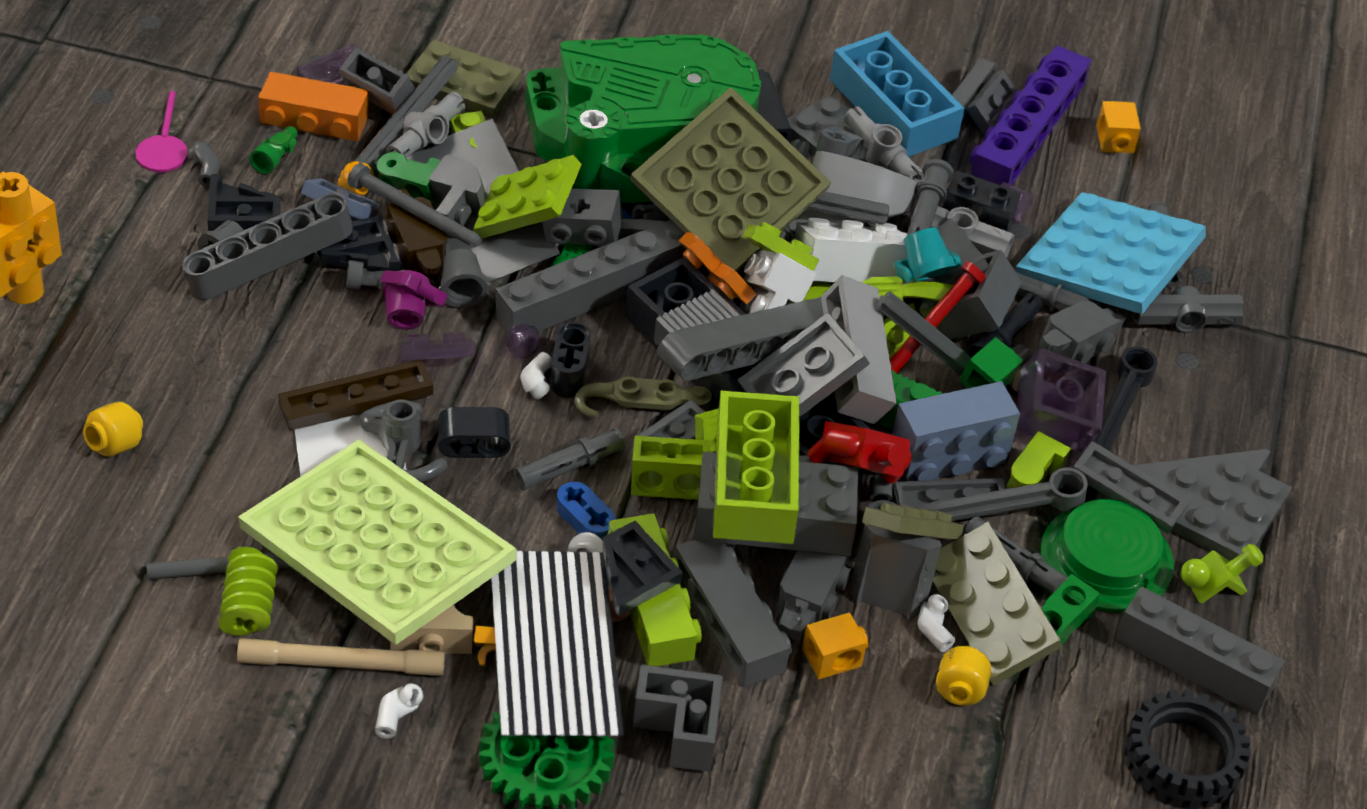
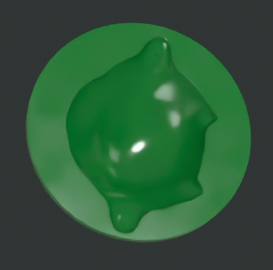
(1109, 550)

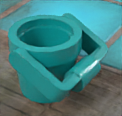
(925, 257)

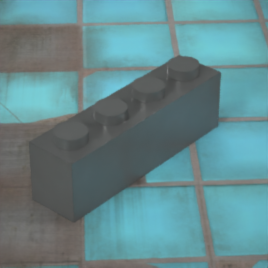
(733, 611)
(1199, 650)

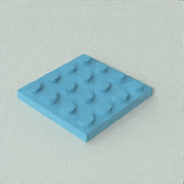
(1112, 252)

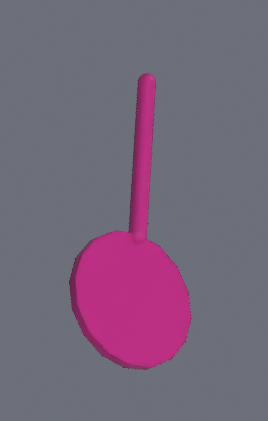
(162, 151)

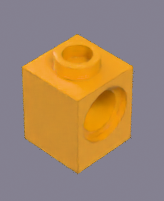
(1118, 127)
(834, 645)

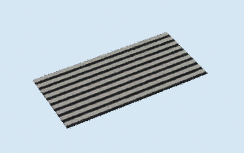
(556, 646)

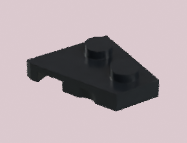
(239, 204)
(365, 244)
(636, 567)

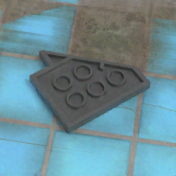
(1227, 496)

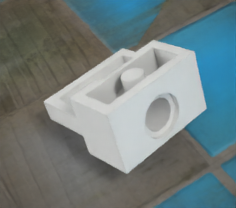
(775, 281)

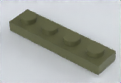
(913, 521)

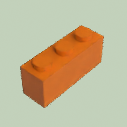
(313, 106)

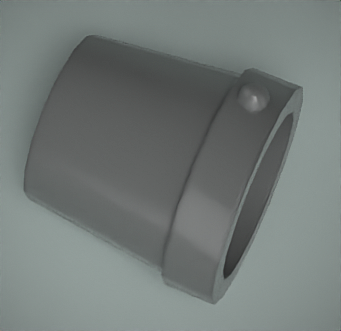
(463, 279)

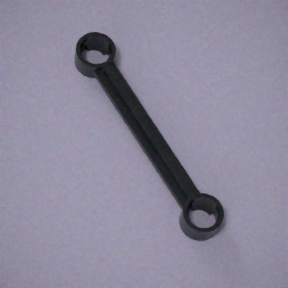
(1121, 401)

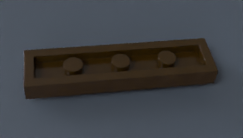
(354, 394)

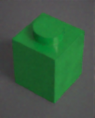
(991, 365)

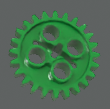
(574, 771)

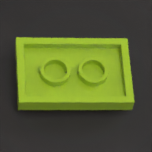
(527, 196)

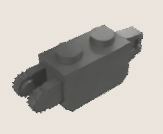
(1081, 331)
(810, 590)

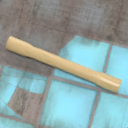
(272, 653)

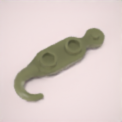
(641, 394)

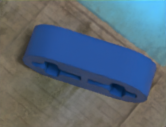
(580, 516)

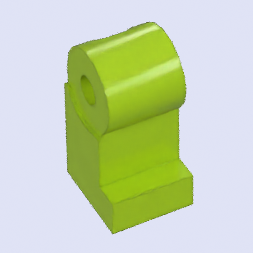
(1038, 461)

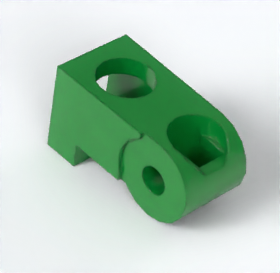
(408, 174)
(1068, 612)

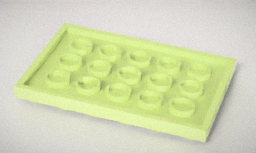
(378, 540)

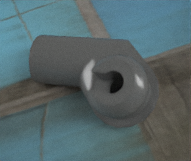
(207, 157)

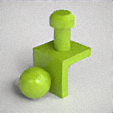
(1215, 572)

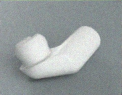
(533, 375)
(931, 621)
(394, 706)

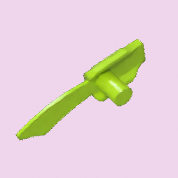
(894, 284)

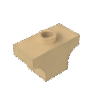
(446, 633)

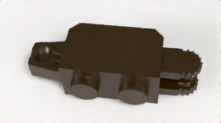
(416, 241)

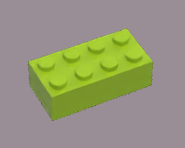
(757, 467)

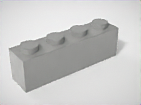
(855, 310)

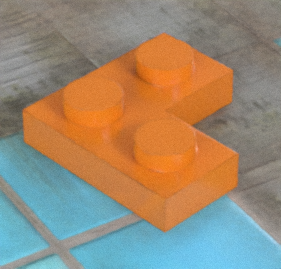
(720, 274)

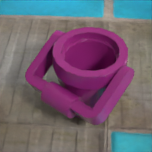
(407, 296)

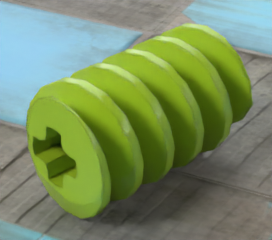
(247, 592)

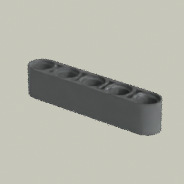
(267, 246)

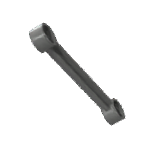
(1014, 498)

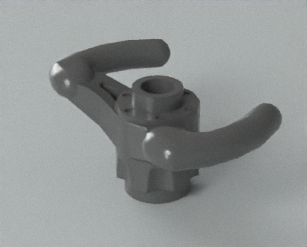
(399, 429)

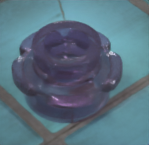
(523, 340)

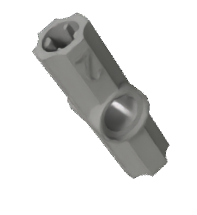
(983, 236)

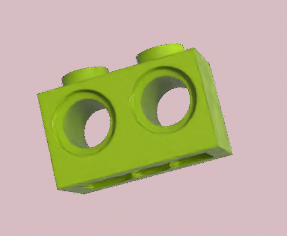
(667, 467)

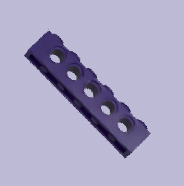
(1030, 117)

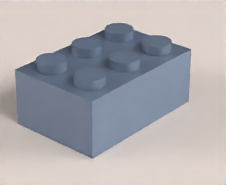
(957, 431)

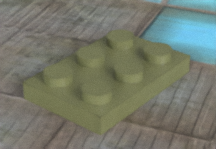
(478, 79)

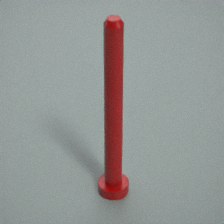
(968, 278)

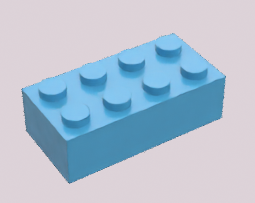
(897, 92)

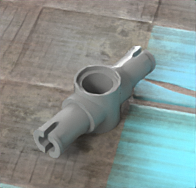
(427, 126)
(882, 144)

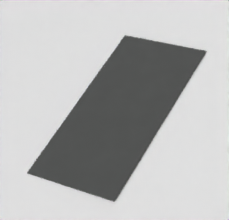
(505, 251)

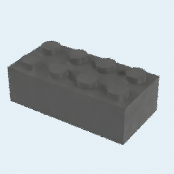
(825, 508)

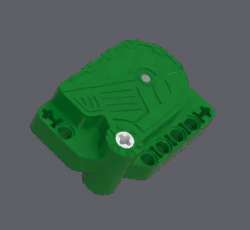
(627, 98)

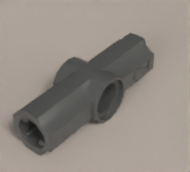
(1191, 310)

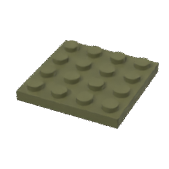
(728, 174)

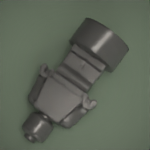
(360, 276)

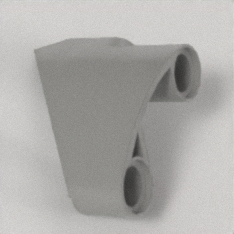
(862, 181)

